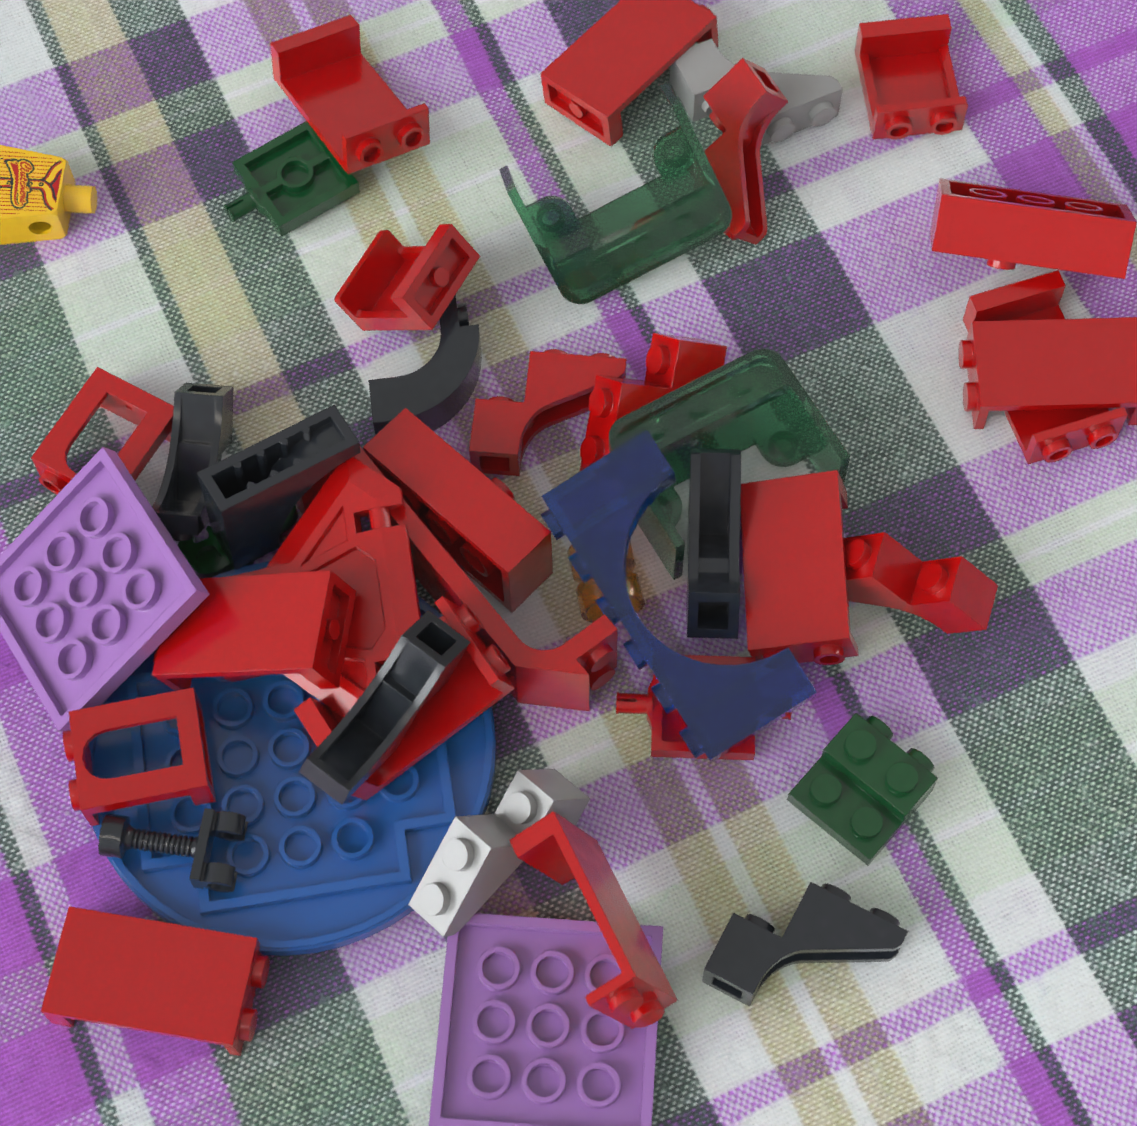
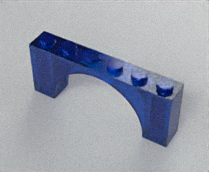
(717, 702)

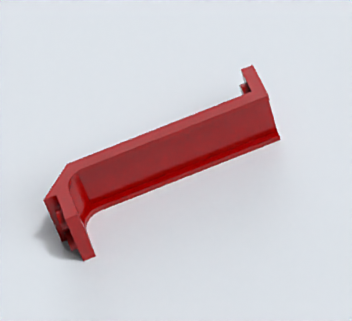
(540, 677)

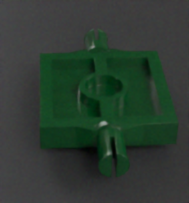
(291, 180)

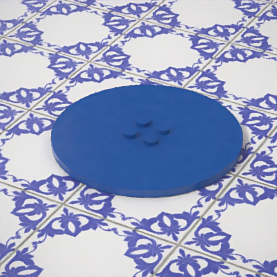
(308, 866)

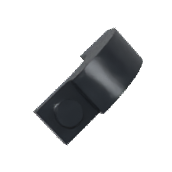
(441, 385)

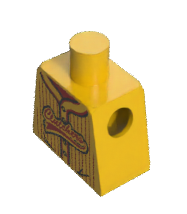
(38, 196)

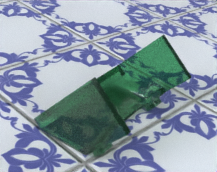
(635, 230)
(729, 408)

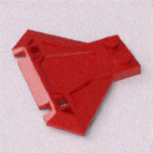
(370, 561)

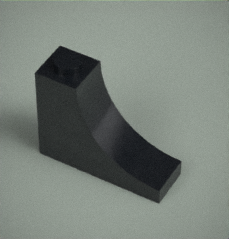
(260, 485)

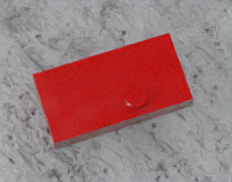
(1032, 229)
(465, 510)

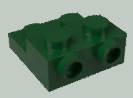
(864, 787)

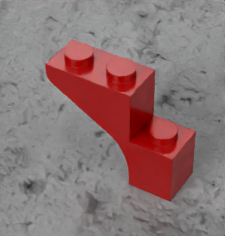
(742, 109)
(669, 365)
(555, 391)
(941, 591)

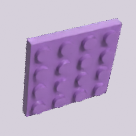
(92, 589)
(523, 1039)

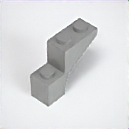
(811, 98)
(477, 848)

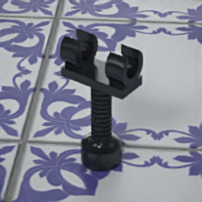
(119, 836)

